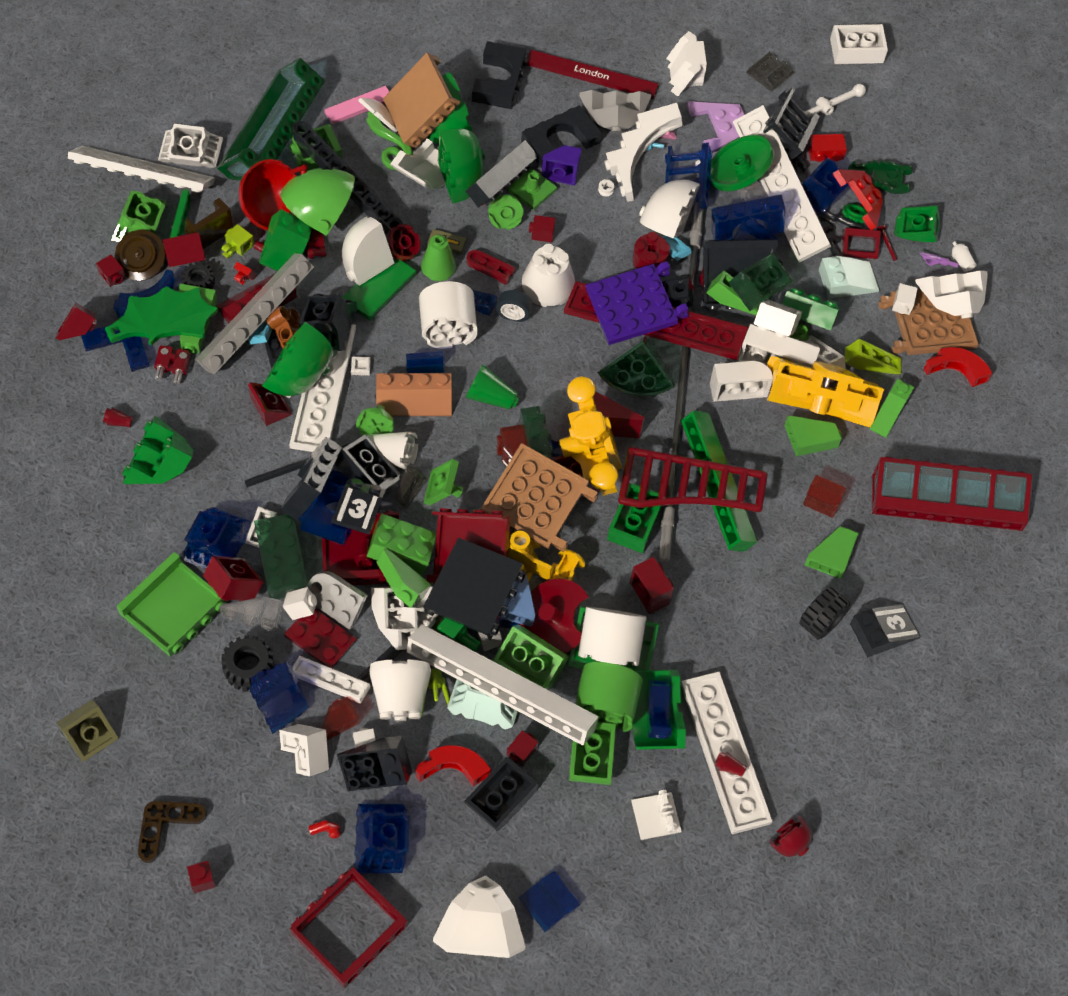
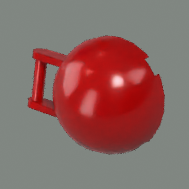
(262, 189)

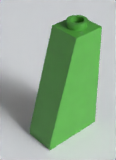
(191, 343)

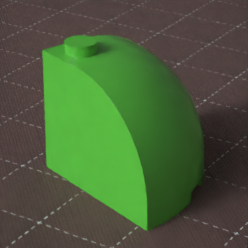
(318, 197)

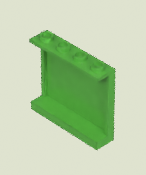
(171, 605)

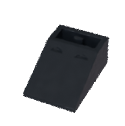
(376, 764)

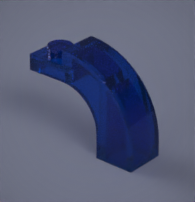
(658, 709)

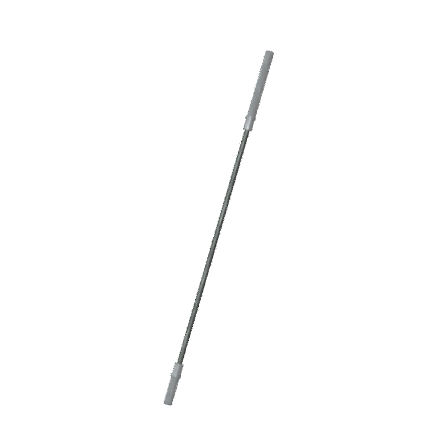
(668, 512)

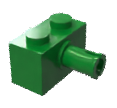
(458, 634)

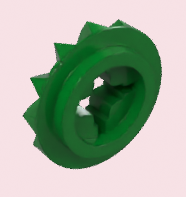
(854, 212)

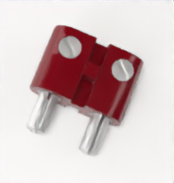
(173, 361)

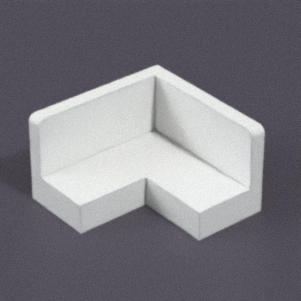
(309, 748)

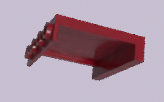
(479, 528)
(341, 558)

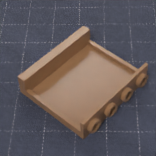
(420, 101)

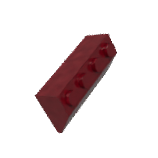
(235, 304)

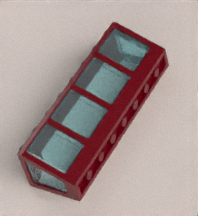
(951, 493)

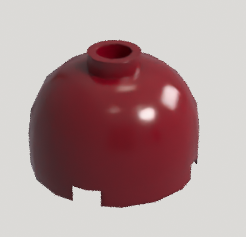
(403, 242)
(792, 838)

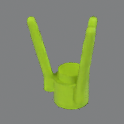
(435, 682)

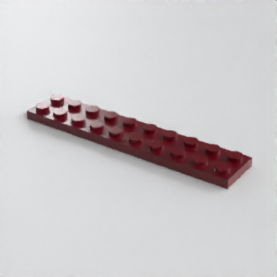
(693, 332)

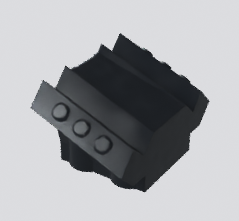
(330, 316)

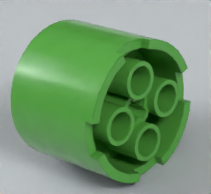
(610, 693)

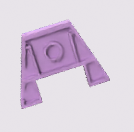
(721, 118)

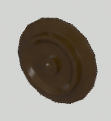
(140, 254)

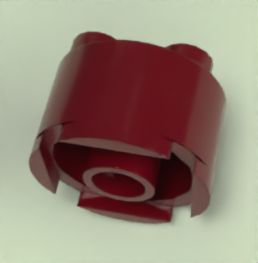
(650, 250)

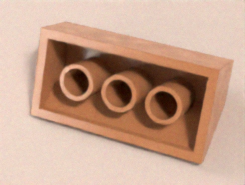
(415, 393)

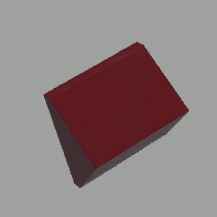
(183, 249)
(268, 404)

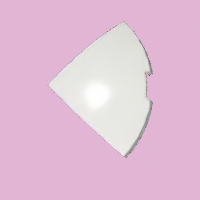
(379, 111)

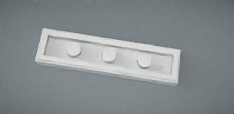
(330, 679)

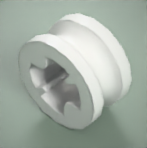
(603, 184)

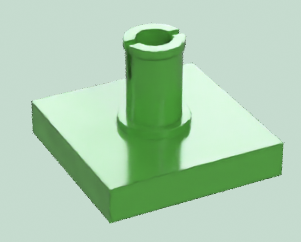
(532, 189)
(442, 483)

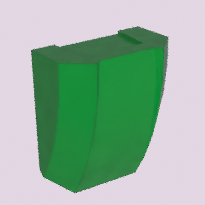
(918, 224)

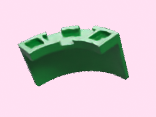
(640, 727)

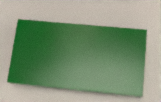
(380, 289)

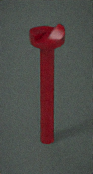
(887, 242)

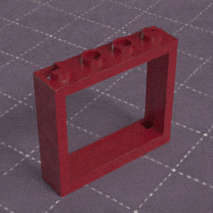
(373, 950)

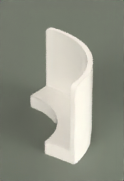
(421, 166)

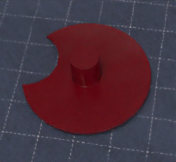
(554, 613)

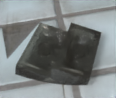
(770, 71)

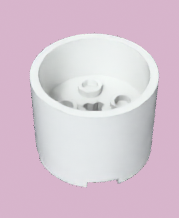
(447, 314)
(612, 636)

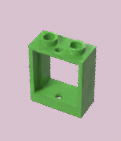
(325, 133)

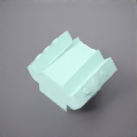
(480, 706)

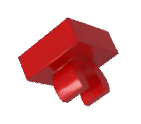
(243, 273)

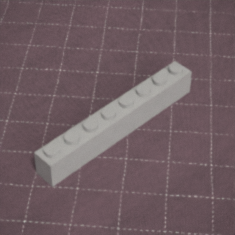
(254, 313)

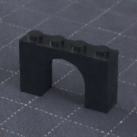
(501, 93)
(572, 121)
(314, 475)

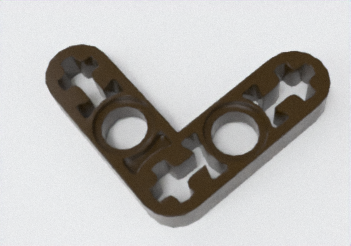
(158, 820)

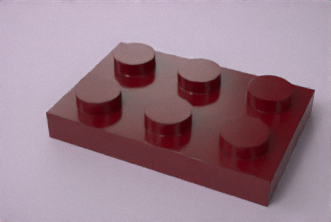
(321, 638)

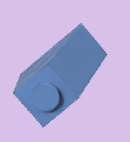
(521, 608)

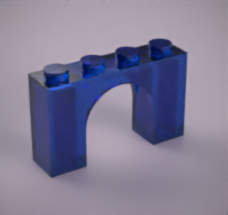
(768, 209)
(318, 517)

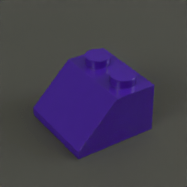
(562, 165)

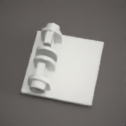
(656, 815)

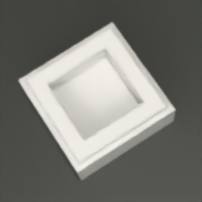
(360, 366)

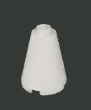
(397, 447)

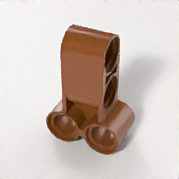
(284, 322)

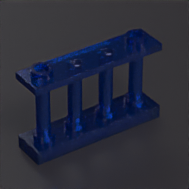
(702, 169)

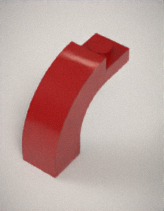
(962, 360)
(456, 758)

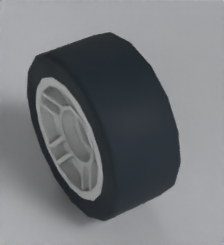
(514, 305)

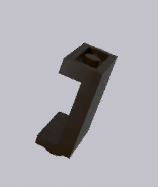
(212, 226)

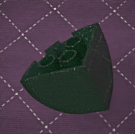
(638, 371)

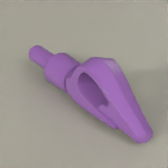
(937, 260)

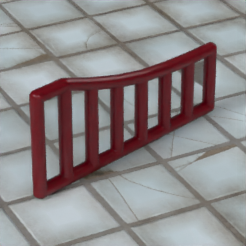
(682, 498)

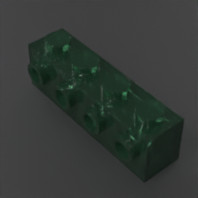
(535, 432)

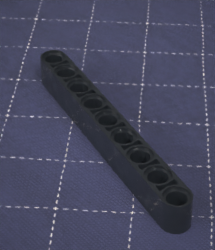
(333, 160)

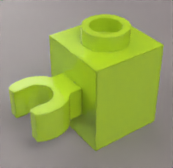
(237, 240)

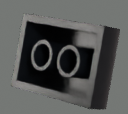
(502, 794)

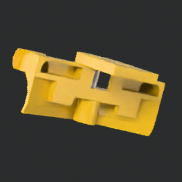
(801, 387)

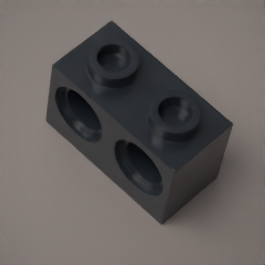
(679, 291)

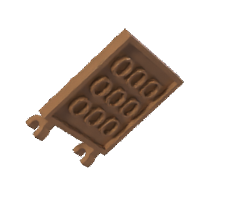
(929, 328)
(537, 496)

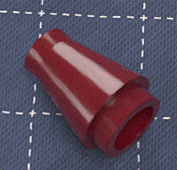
(117, 418)
(361, 558)
(727, 763)

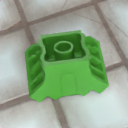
(139, 214)

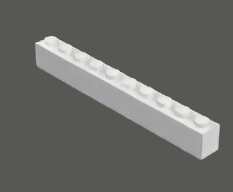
(502, 684)

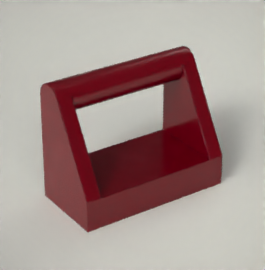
(864, 234)

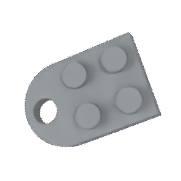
(337, 598)

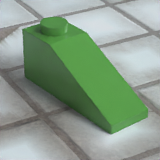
(724, 293)
(891, 408)
(402, 579)

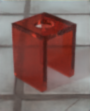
(824, 496)

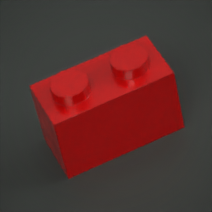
(826, 145)

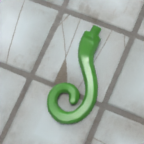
(380, 130)

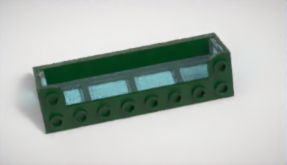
(273, 119)

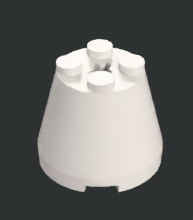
(548, 277)
(400, 687)

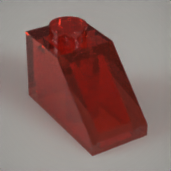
(340, 718)

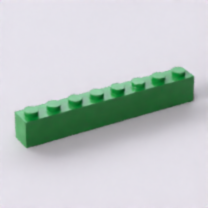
(707, 447)

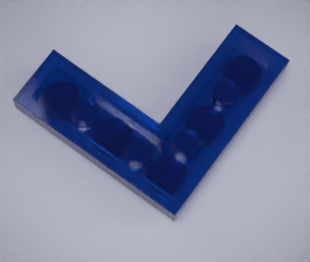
(133, 347)

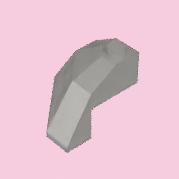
(614, 109)

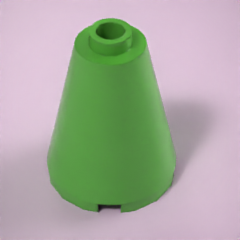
(438, 259)

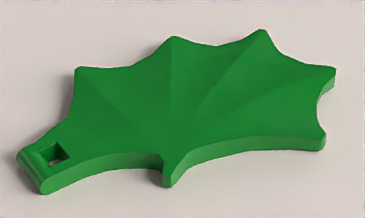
(163, 316)

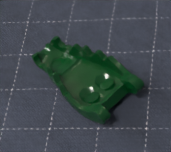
(886, 175)

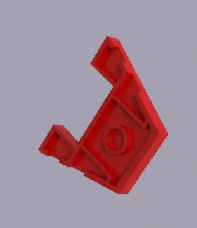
(865, 191)

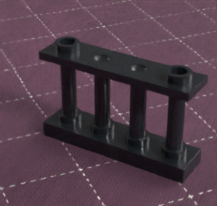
(804, 129)

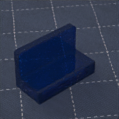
(425, 362)

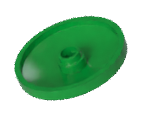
(741, 163)

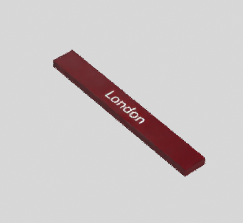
(590, 73)

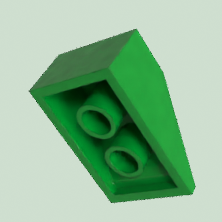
(284, 238)

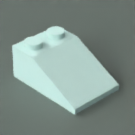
(847, 277)

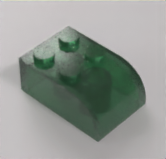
(761, 281)

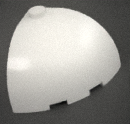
(669, 207)
(365, 251)

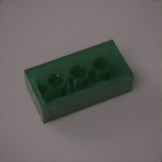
(280, 555)

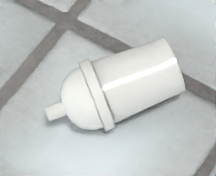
(963, 257)

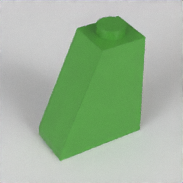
(811, 435)
(833, 553)

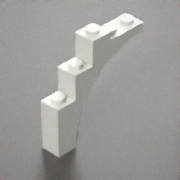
(649, 128)

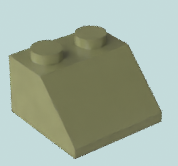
(87, 730)

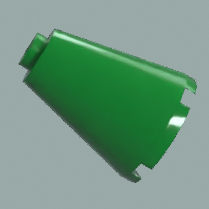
(492, 390)

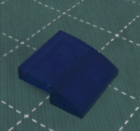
(549, 901)

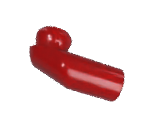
(327, 826)

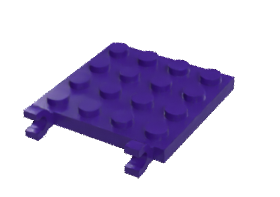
(634, 303)

